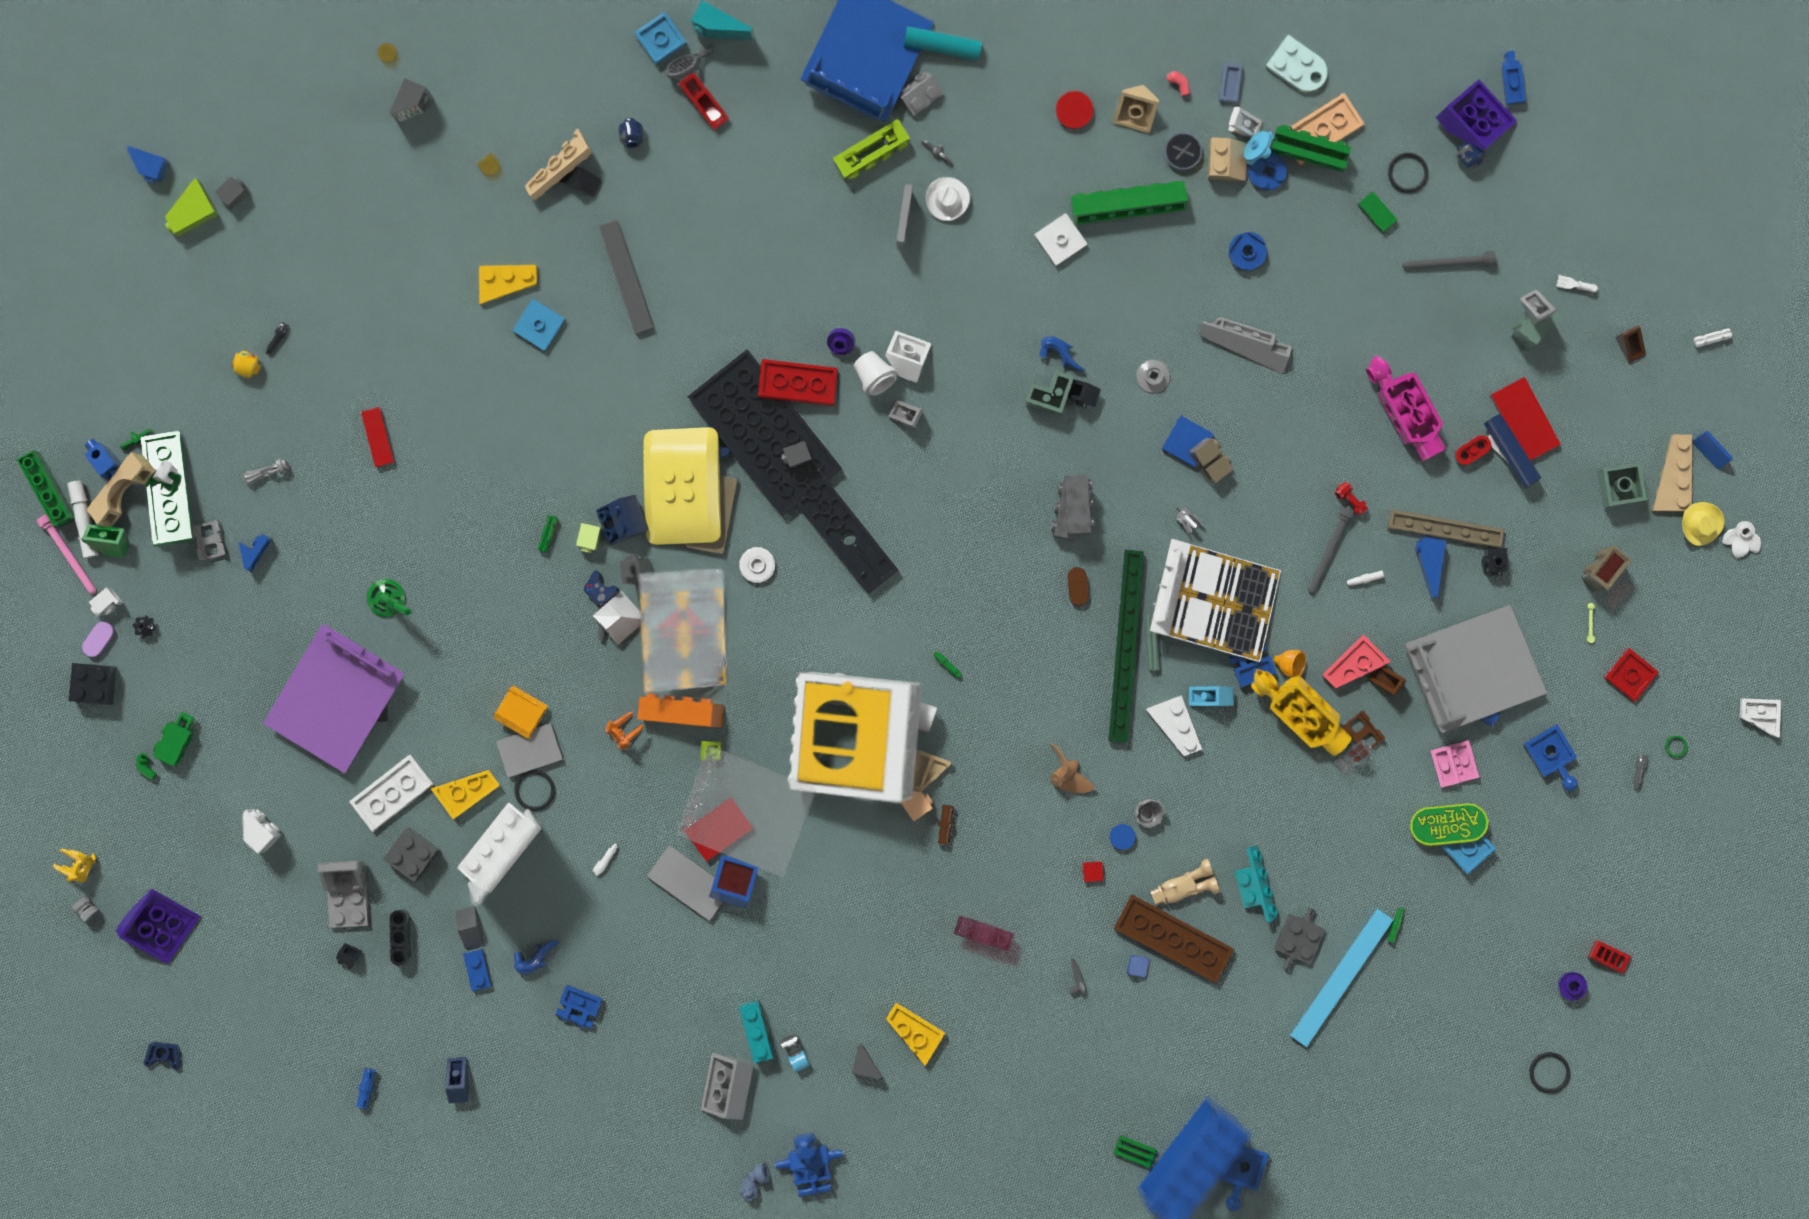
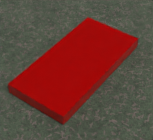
(797, 382)
(1525, 418)

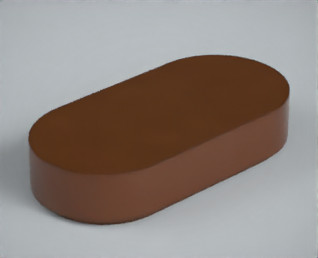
(1078, 586)

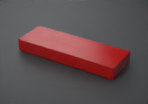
(377, 437)

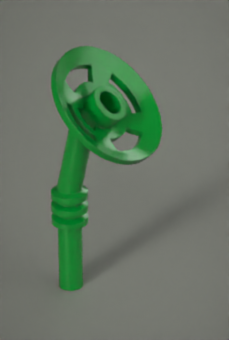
(392, 604)

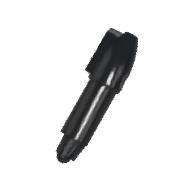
(279, 334)

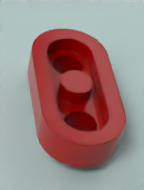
(1472, 450)

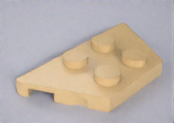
(927, 769)

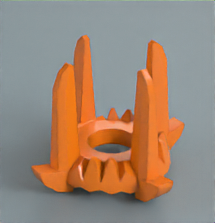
(613, 729)

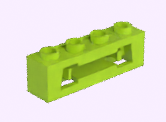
(868, 162)

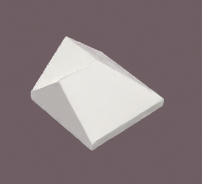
(619, 617)

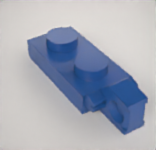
(1513, 80)

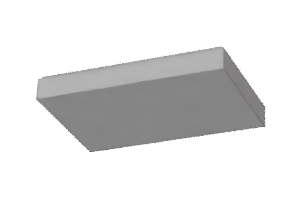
(904, 216)
(528, 754)

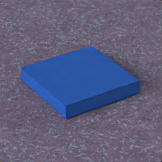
(1183, 438)

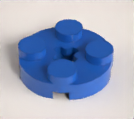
(1276, 176)
(1247, 240)

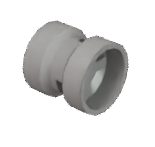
(85, 909)

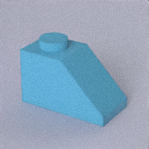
(1211, 696)

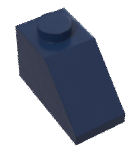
(457, 1080)

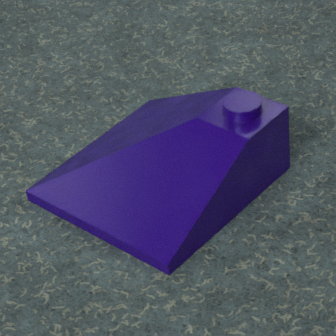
(1476, 116)
(157, 925)

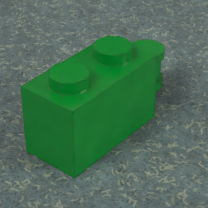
(174, 740)

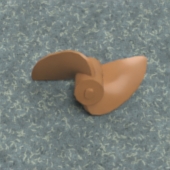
(1067, 777)

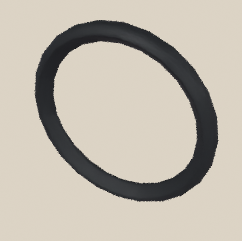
(1404, 189)
(517, 787)
(1532, 1074)

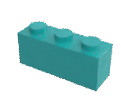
(756, 1031)

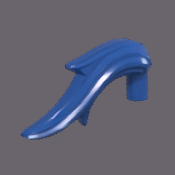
(1062, 348)
(536, 961)

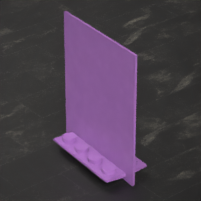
(333, 698)

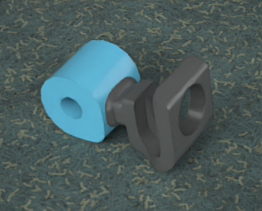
(798, 1057)

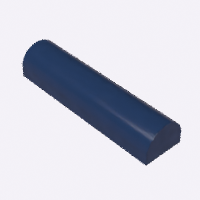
(1512, 450)

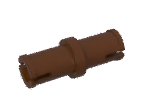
(945, 824)

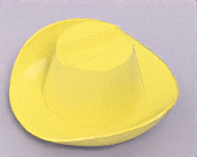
(1702, 523)

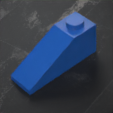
(1431, 560)

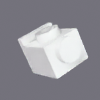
(105, 602)

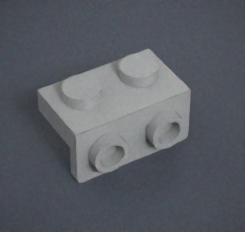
(920, 93)

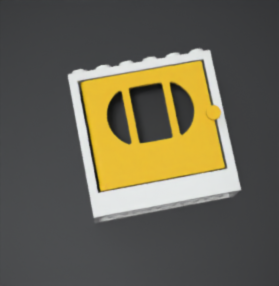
(884, 737)

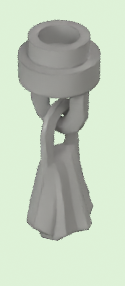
(254, 476)

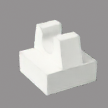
(163, 470)

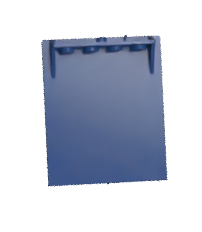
(863, 55)

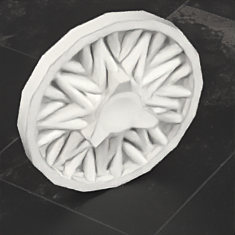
(757, 565)

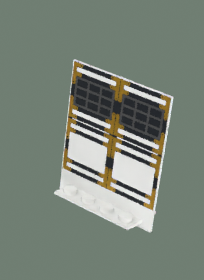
(1215, 600)

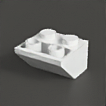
(258, 831)

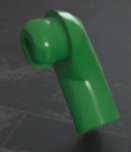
(142, 766)

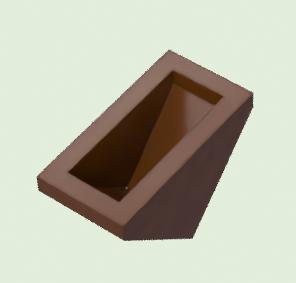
(1632, 344)
(1387, 680)

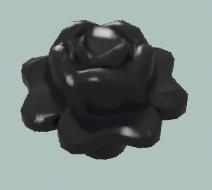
(144, 626)

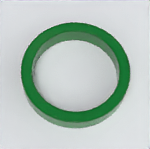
(1685, 746)

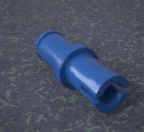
(365, 1088)

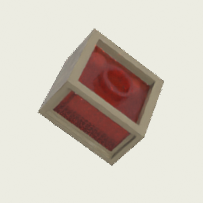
(1606, 568)

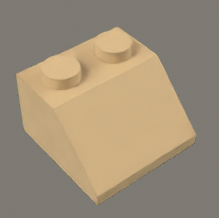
(1226, 160)

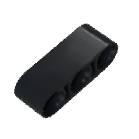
(396, 946)

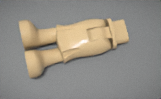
(1185, 886)

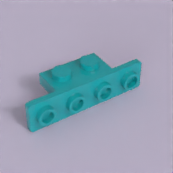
(1254, 885)

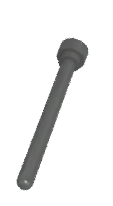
(1487, 259)
(1345, 516)

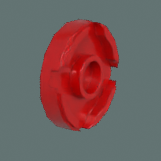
(1074, 110)

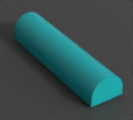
(942, 43)

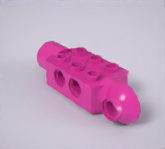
(1408, 408)

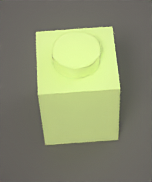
(588, 538)

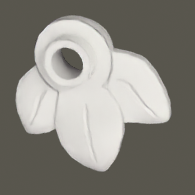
(1741, 542)

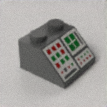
(410, 101)

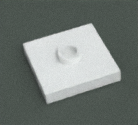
(1060, 239)

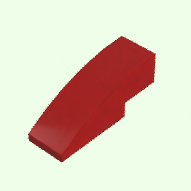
(703, 100)

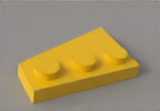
(505, 279)
(465, 792)
(915, 1031)

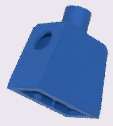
(102, 459)

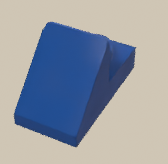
(252, 556)

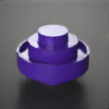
(841, 341)
(1572, 985)

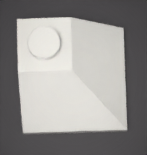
(907, 355)

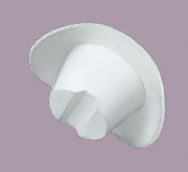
(947, 198)

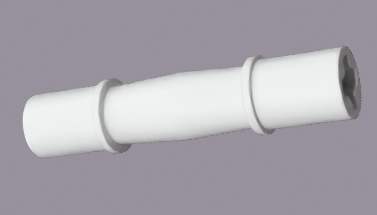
(82, 517)

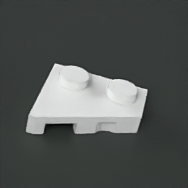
(1762, 714)

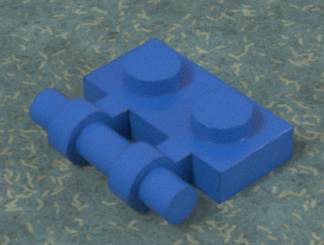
(1246, 672)
(581, 1001)

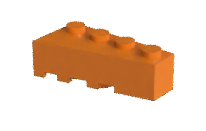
(680, 712)

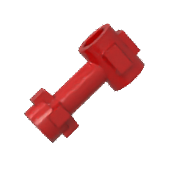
(1344, 491)

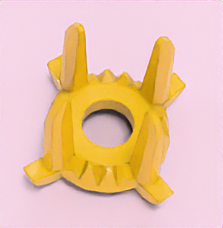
(73, 872)

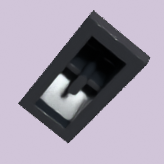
(582, 180)

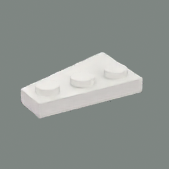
(1176, 724)

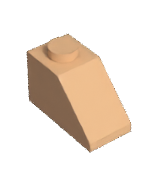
(918, 805)

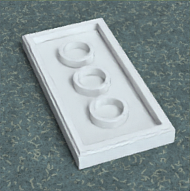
(391, 793)

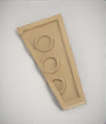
(558, 166)
(1676, 476)

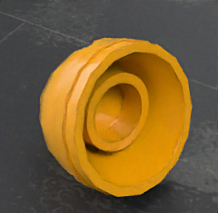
(1291, 662)

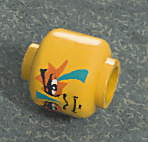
(245, 364)

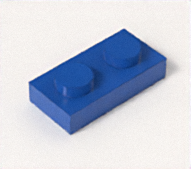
(477, 970)

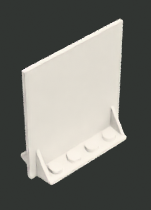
(498, 850)

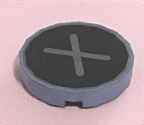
(1183, 151)

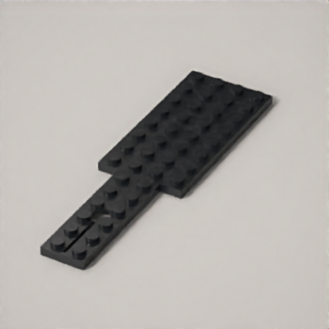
(757, 434)

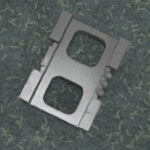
(202, 542)

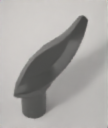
(1080, 986)

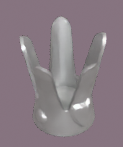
(1187, 518)

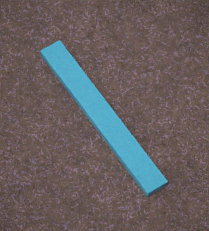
(1341, 977)

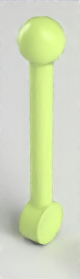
(1590, 638)

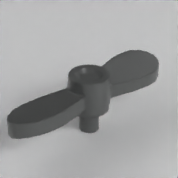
(936, 151)

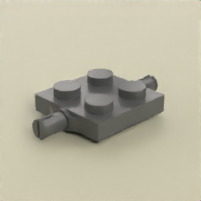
(1299, 939)

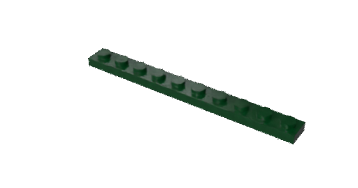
(1125, 646)

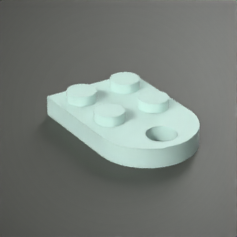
(1296, 64)

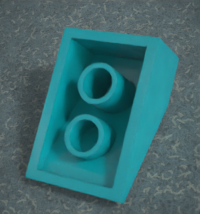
(717, 24)

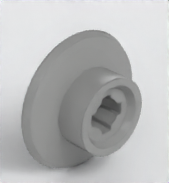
(1148, 384)

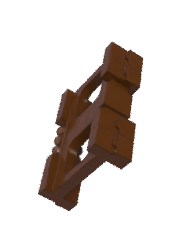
(1368, 728)

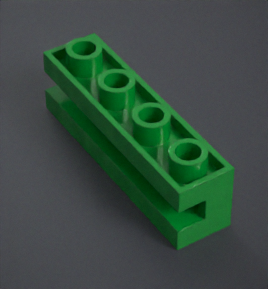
(1310, 148)
(46, 489)

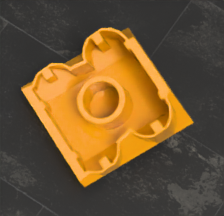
(520, 712)

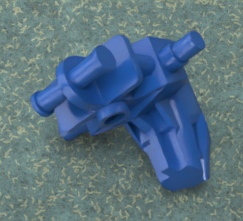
(809, 1164)

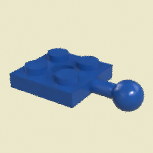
(1562, 755)
(1248, 1179)

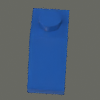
(148, 165)

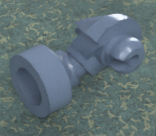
(750, 1188)

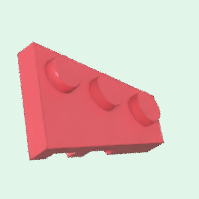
(1355, 662)

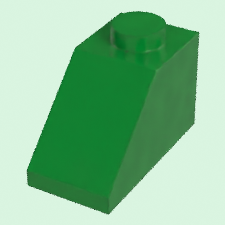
(107, 540)

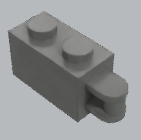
(633, 567)

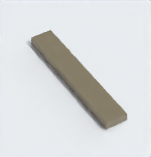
(1445, 528)

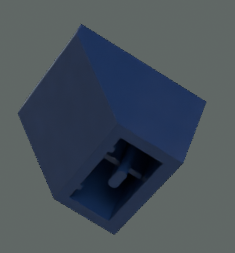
(621, 519)

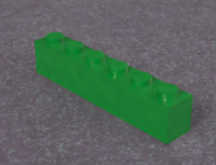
(1129, 202)

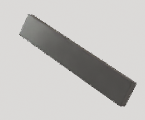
(626, 277)

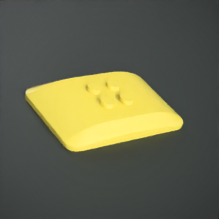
(682, 486)

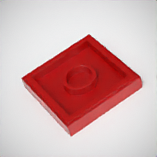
(1631, 674)

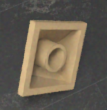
(1136, 108)

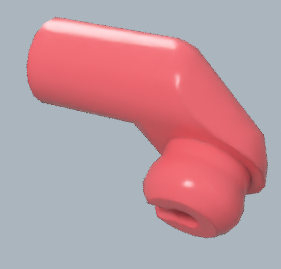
(1180, 80)

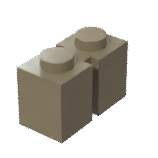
(1213, 462)

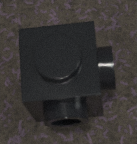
(1084, 393)
(1495, 561)

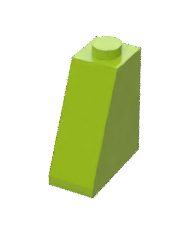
(190, 210)

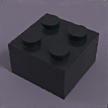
(92, 683)

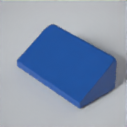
(1712, 449)

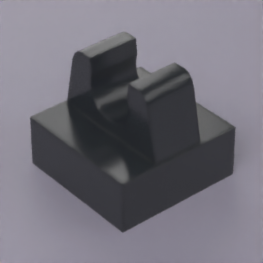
(348, 955)

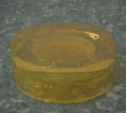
(387, 53)

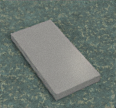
(685, 881)

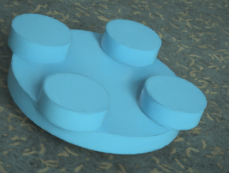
(1258, 147)

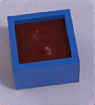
(733, 881)

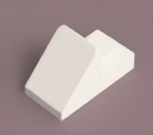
(1244, 123)

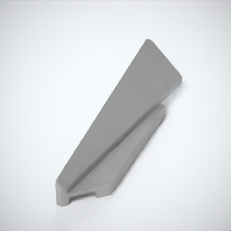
(1248, 341)

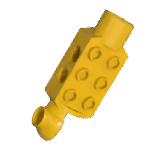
(1303, 711)

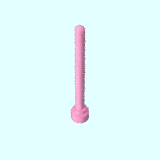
(45, 523)

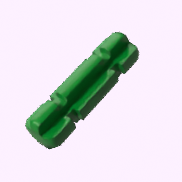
(547, 533)

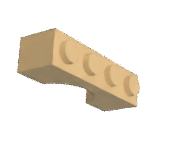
(107, 505)

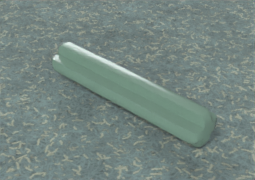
(1152, 645)

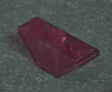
(984, 933)

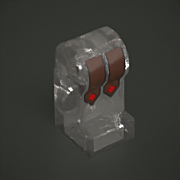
(1353, 756)

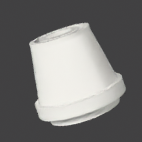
(874, 373)

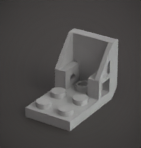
(346, 892)

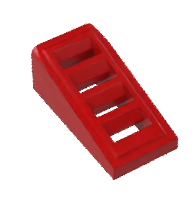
(1596, 949)

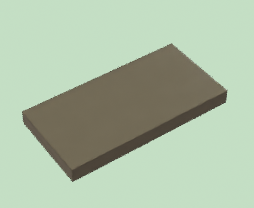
(727, 495)

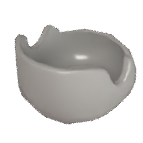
(1149, 813)

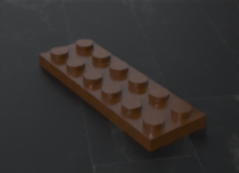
(1173, 938)

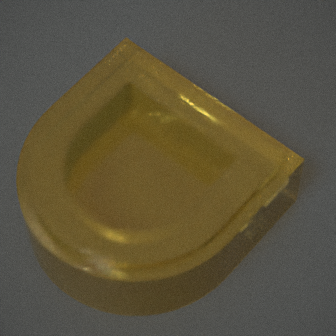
(489, 165)

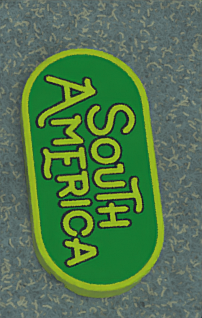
(1449, 824)

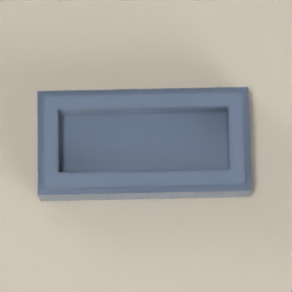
(1230, 83)

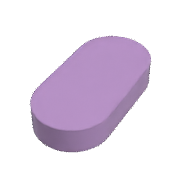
(98, 639)

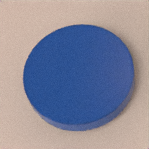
(1122, 836)

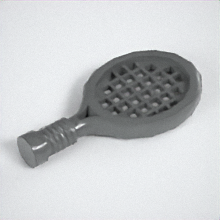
(690, 62)

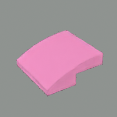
(1455, 763)

